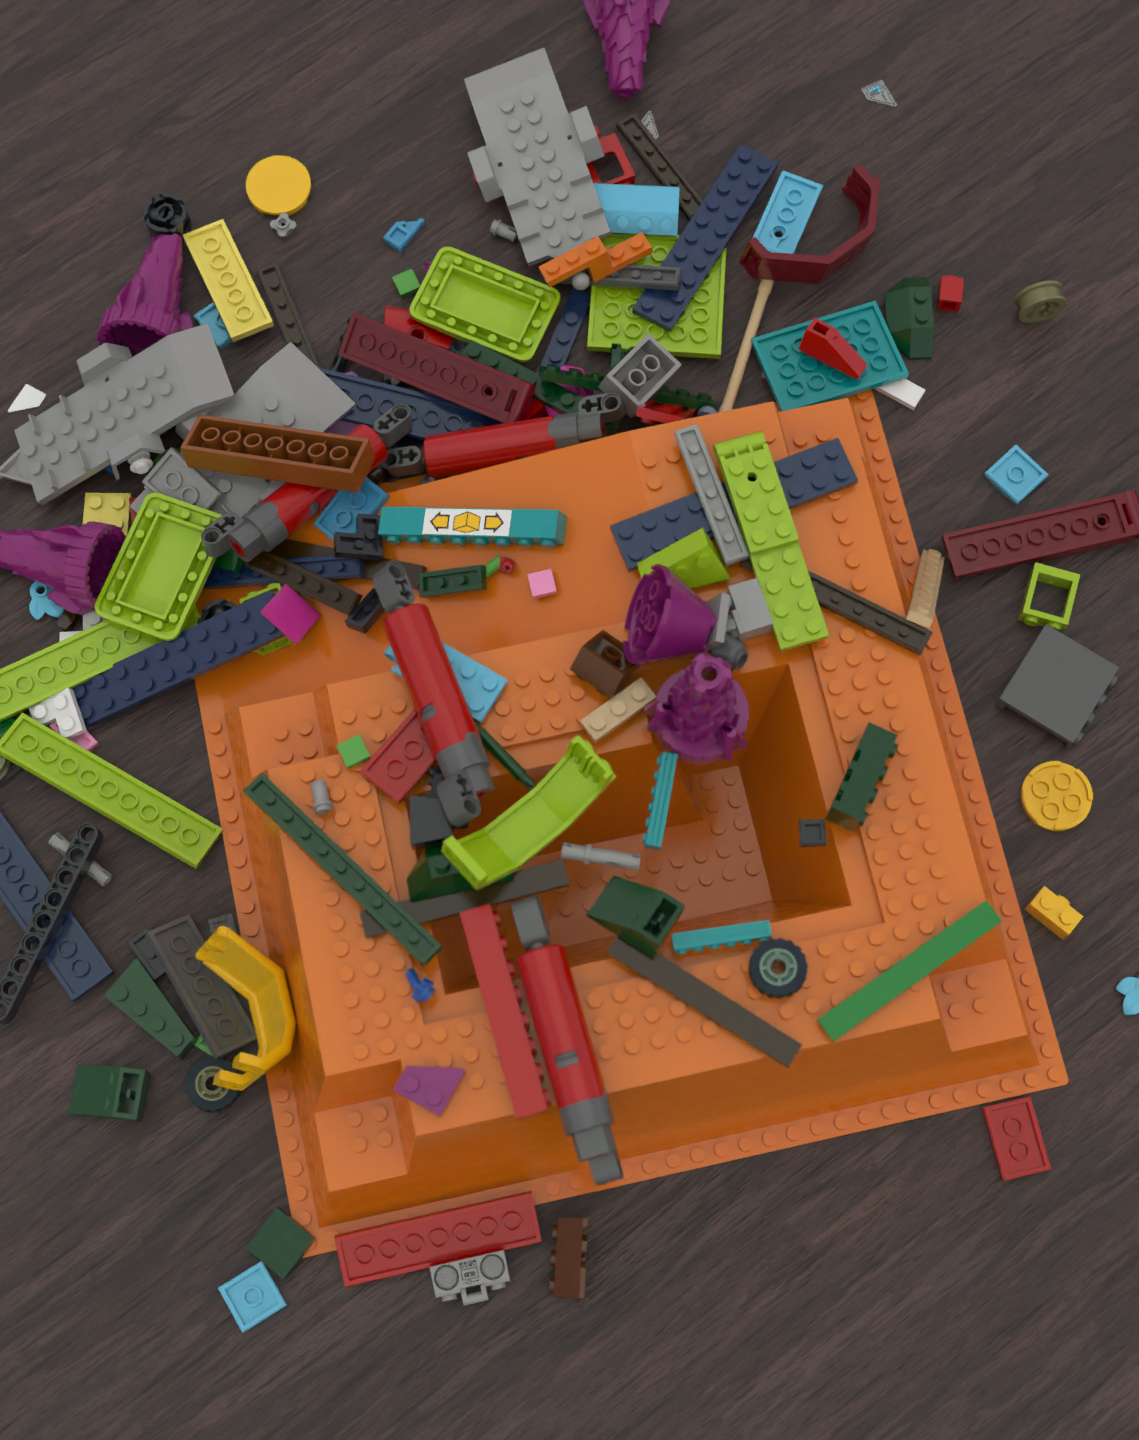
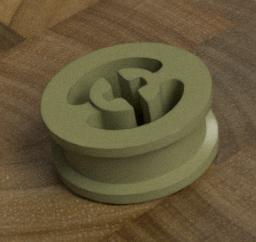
(1040, 301)

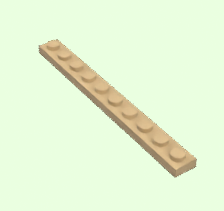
(926, 588)

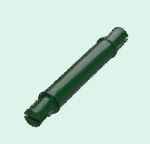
(505, 758)

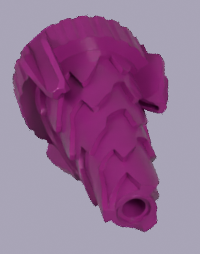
(624, 35)
(150, 301)
(64, 559)
(700, 712)

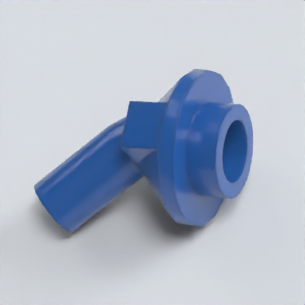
(422, 990)

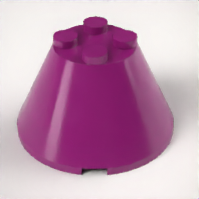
(665, 619)

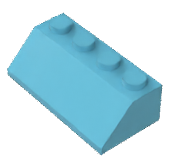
(640, 208)

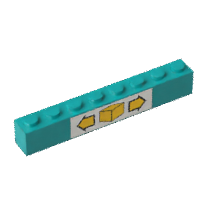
(473, 526)

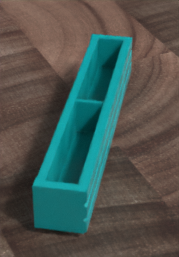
(661, 800)
(719, 936)

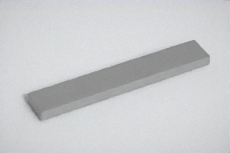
(711, 495)

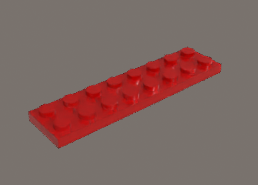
(437, 1238)

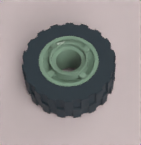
(778, 951)

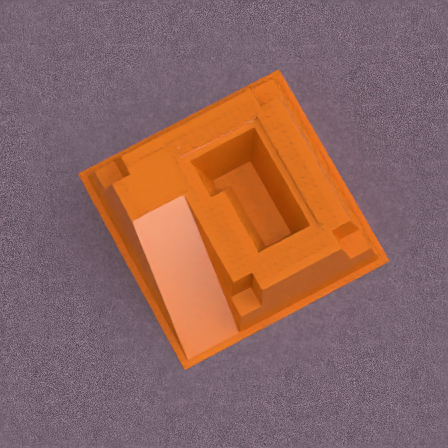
(728, 852)

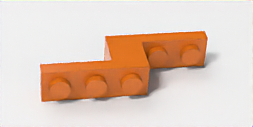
(595, 259)

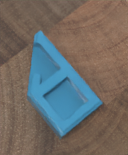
(402, 233)

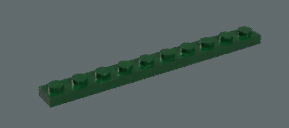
(343, 870)

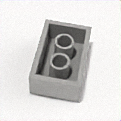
(640, 374)

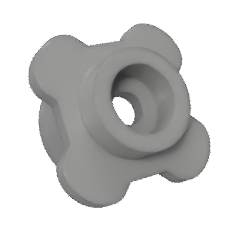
(285, 230)

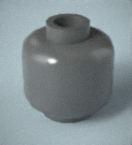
(732, 651)

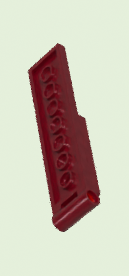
(436, 369)
(1044, 535)

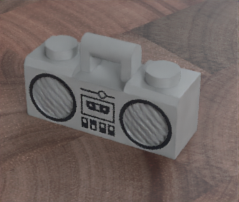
(480, 1270)

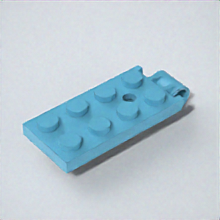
(787, 213)
(478, 683)

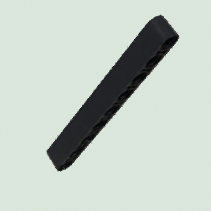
(46, 909)

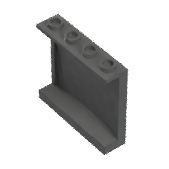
(1059, 685)

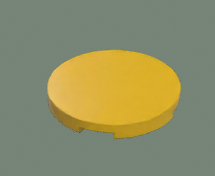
(278, 185)
(1056, 796)

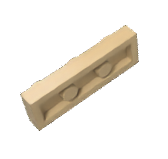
(618, 710)

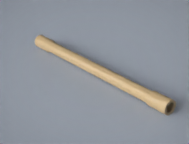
(763, 292)

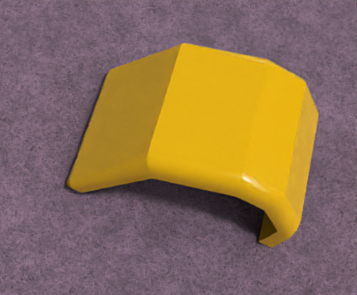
(269, 1002)

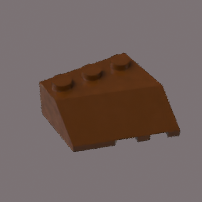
(569, 1258)

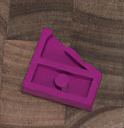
(429, 1086)

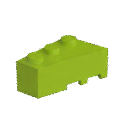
(691, 560)

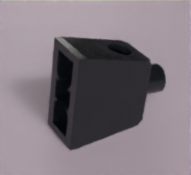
(429, 822)

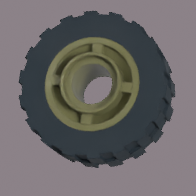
(197, 1085)

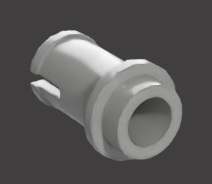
(503, 230)
(322, 804)

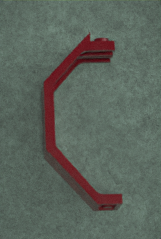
(814, 269)

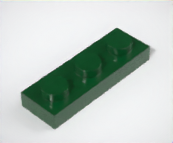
(452, 581)

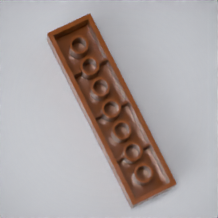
(278, 453)

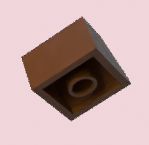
(603, 664)

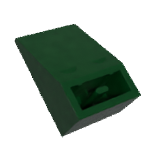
(636, 913)
(110, 1092)

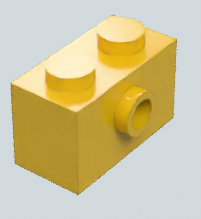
(1054, 912)

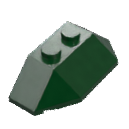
(911, 317)
(437, 876)

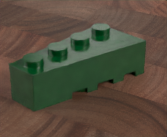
(861, 777)
(148, 1006)

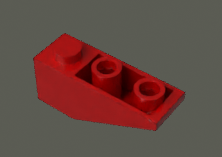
(831, 348)

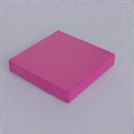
(290, 613)

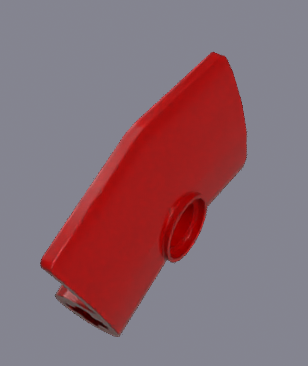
(401, 319)

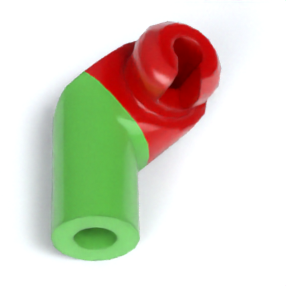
(500, 564)

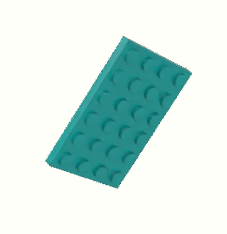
(806, 381)

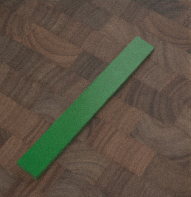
(909, 971)

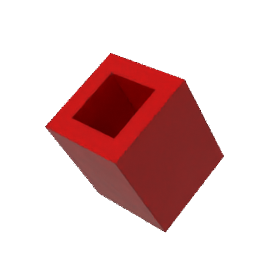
(949, 293)

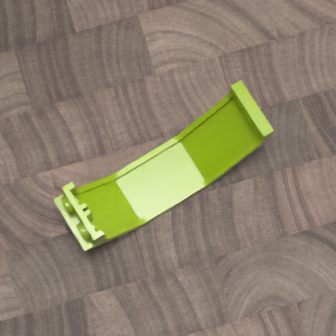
(534, 819)

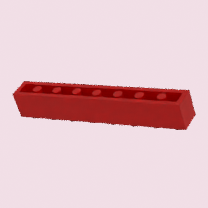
(504, 1013)

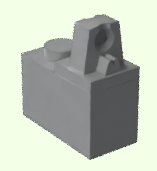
(749, 611)

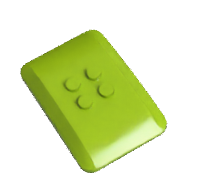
(484, 304)
(158, 568)

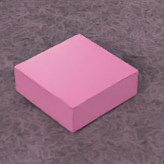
(542, 584)

